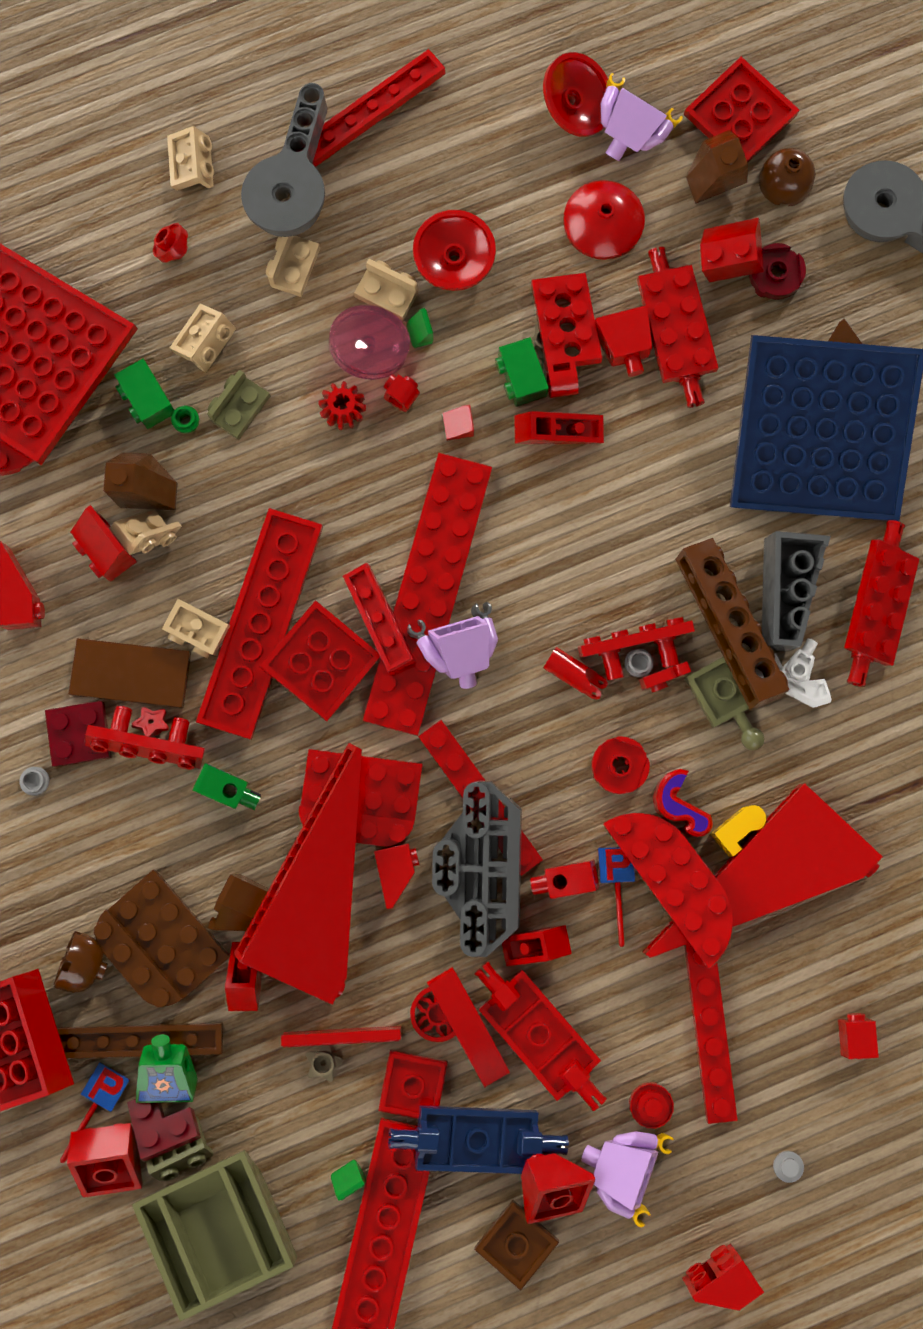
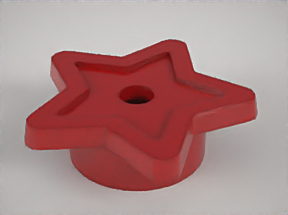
(151, 729)

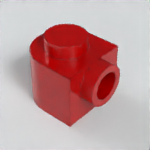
(401, 391)

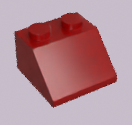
(732, 250)
(101, 545)
(105, 1160)

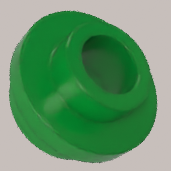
(181, 412)

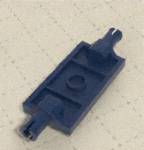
(476, 1139)

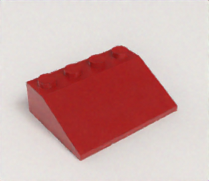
(30, 1044)

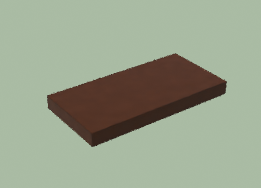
(130, 673)

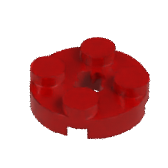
(634, 757)

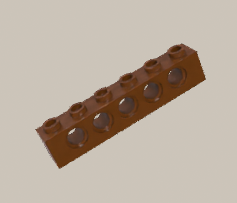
(728, 637)

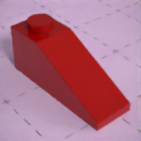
(558, 428)
(18, 600)

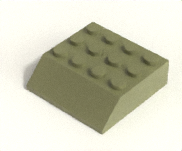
(215, 1234)

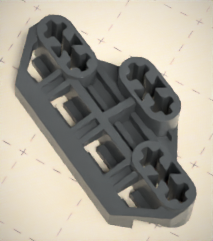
(476, 872)

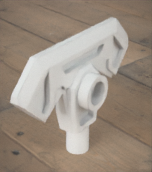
(798, 672)

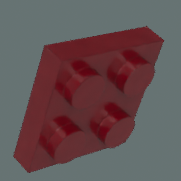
(67, 733)

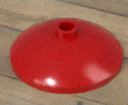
(574, 93)
(599, 233)
(449, 235)

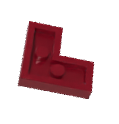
(158, 1133)

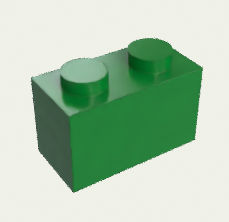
(522, 372)
(144, 394)

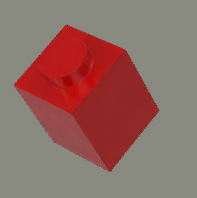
(858, 1037)

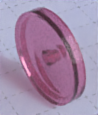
(368, 342)

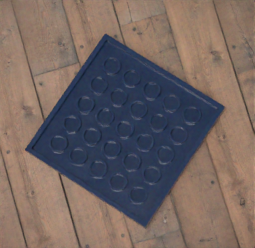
(826, 427)

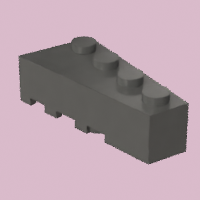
(789, 585)

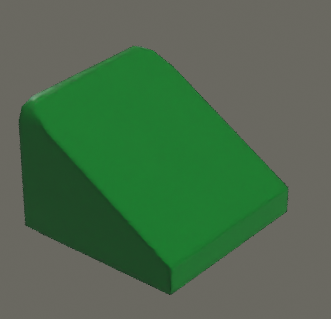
(420, 329)
(348, 1179)

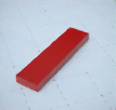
(379, 618)
(341, 1036)

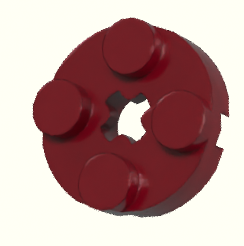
(788, 283)

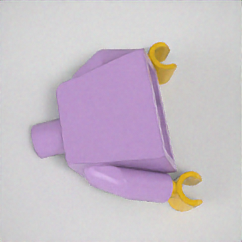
(632, 121)
(625, 1170)

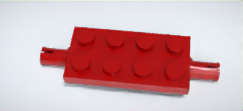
(677, 325)
(880, 604)
(540, 1035)

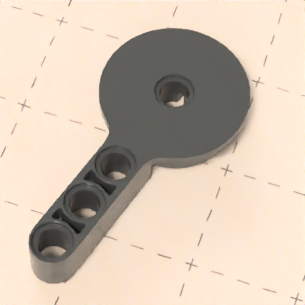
(291, 173)
(898, 190)

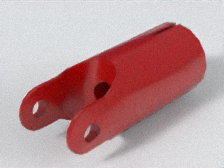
(575, 673)

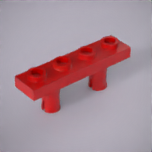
(662, 636)
(133, 745)

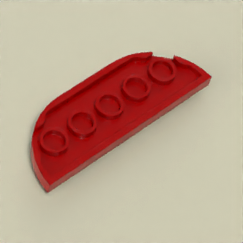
(677, 881)

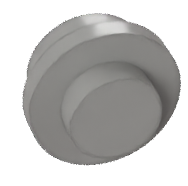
(638, 662)
(34, 781)
(788, 1166)

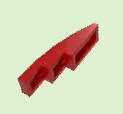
(468, 1027)

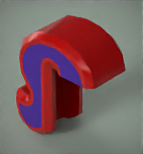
(675, 809)

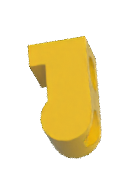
(738, 826)

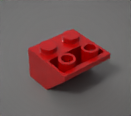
(722, 1280)

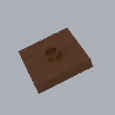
(515, 1246)

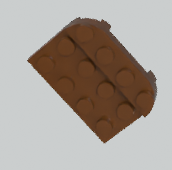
(158, 942)

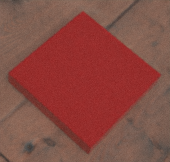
(411, 1082)

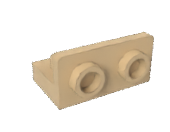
(190, 158)
(292, 264)
(387, 288)
(203, 337)
(144, 532)
(196, 628)

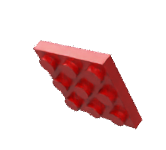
(743, 104)
(320, 660)

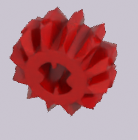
(350, 398)

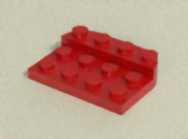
(385, 795)

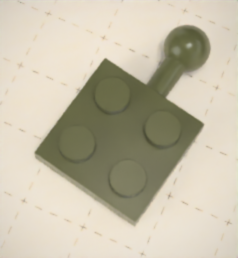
(722, 699)

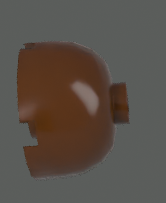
(787, 177)
(80, 964)

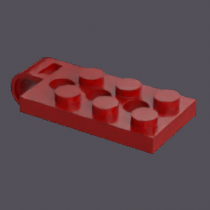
(558, 366)

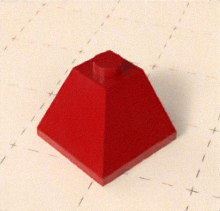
(554, 1187)

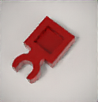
(658, 680)

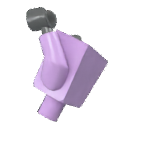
(461, 646)

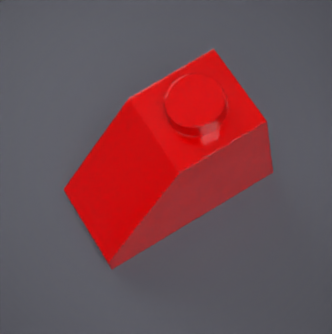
(395, 871)
(536, 946)
(242, 985)

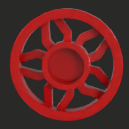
(433, 1015)

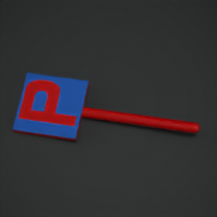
(616, 868)
(104, 1090)

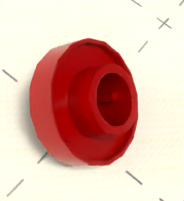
(170, 243)
(651, 1105)

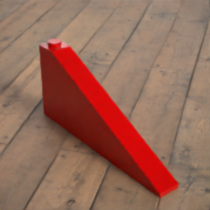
(788, 860)
(306, 914)

